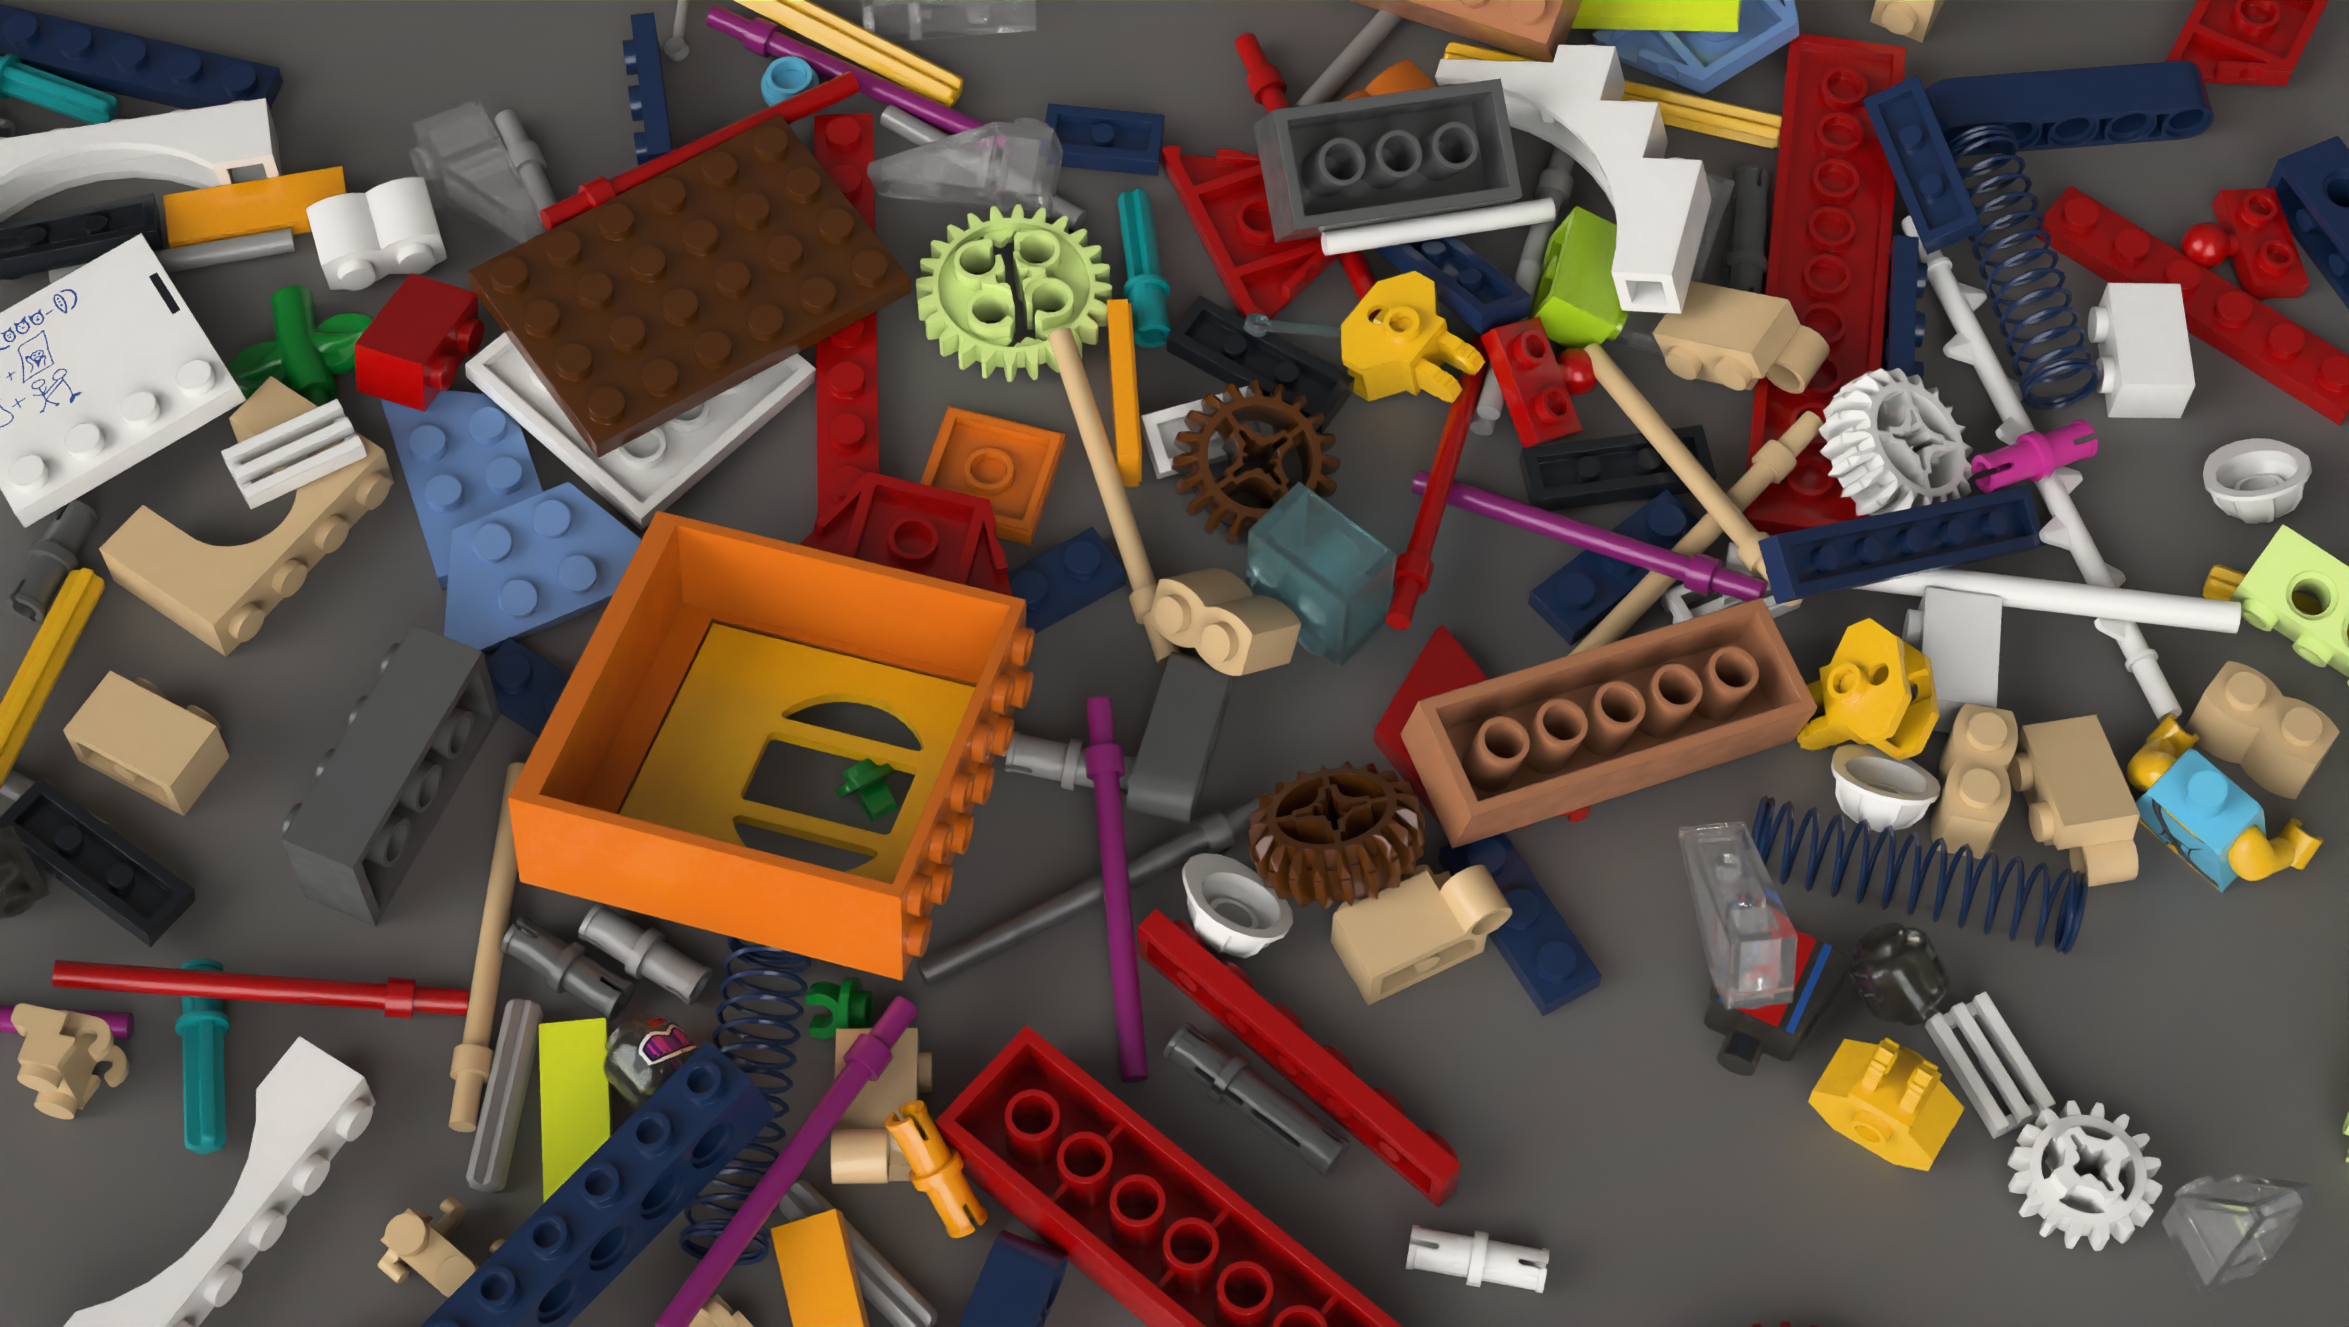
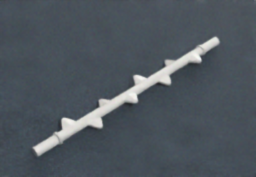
(2066, 526)

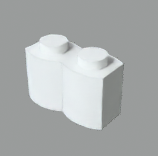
(376, 234)

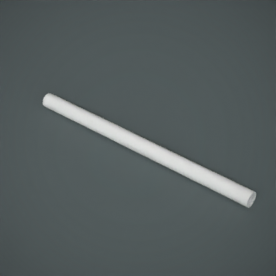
(2063, 597)

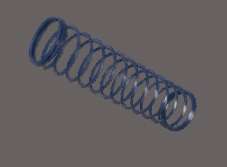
(2026, 382)
(2070, 911)
(748, 954)

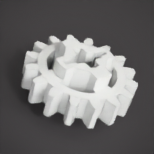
(2084, 1183)

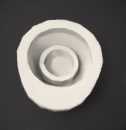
(2257, 478)
(1881, 788)
(1233, 906)

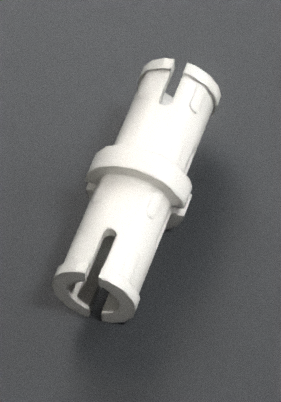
(1477, 1258)

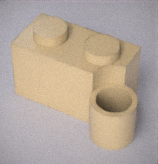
(1738, 339)
(2078, 797)
(1417, 928)
(860, 1141)

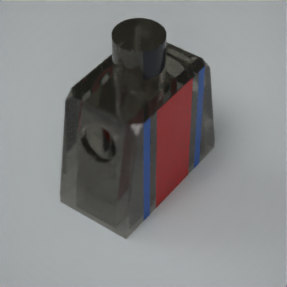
(1781, 1027)

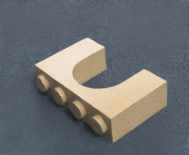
(230, 589)

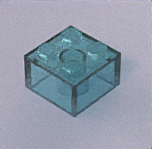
(1323, 571)

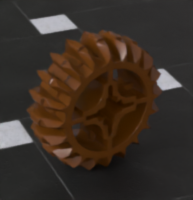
(1244, 443)
(1337, 835)

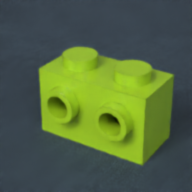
(1576, 283)

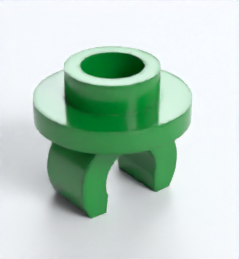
(871, 790)
(849, 1005)

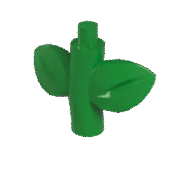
(302, 353)

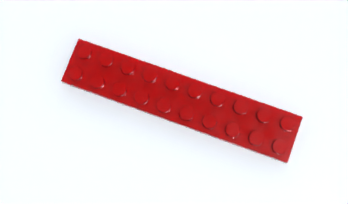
(1825, 256)

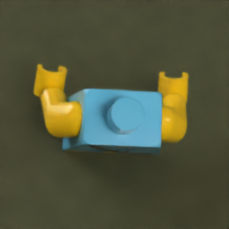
(2207, 814)

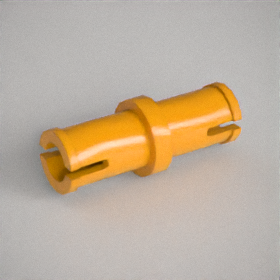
(936, 1169)

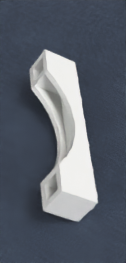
(182, 146)
(302, 1121)

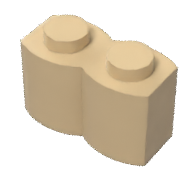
(1224, 621)
(2268, 734)
(1974, 778)

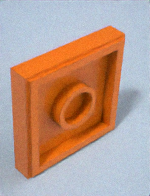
(997, 462)

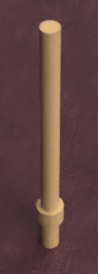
(1681, 462)
(1770, 465)
(1110, 487)
(473, 1057)

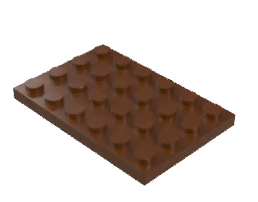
(688, 284)

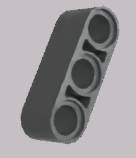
(1179, 739)

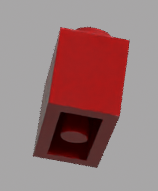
(418, 342)

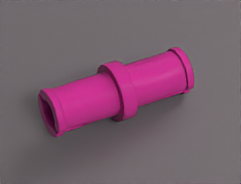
(2034, 456)

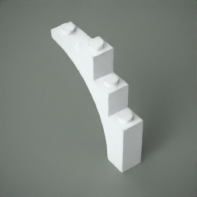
(1623, 146)

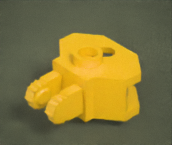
(1404, 342)
(1870, 695)
(1887, 1101)

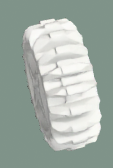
(1894, 444)

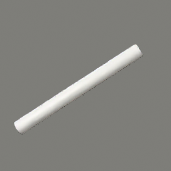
(1438, 226)

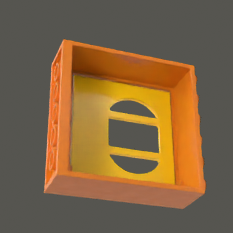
(692, 682)

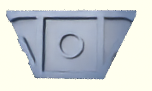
(1702, 57)
(459, 464)
(533, 567)

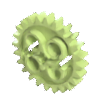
(959, 302)

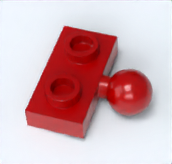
(2255, 238)
(1536, 383)

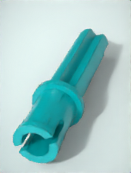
(55, 92)
(1145, 285)
(203, 1066)

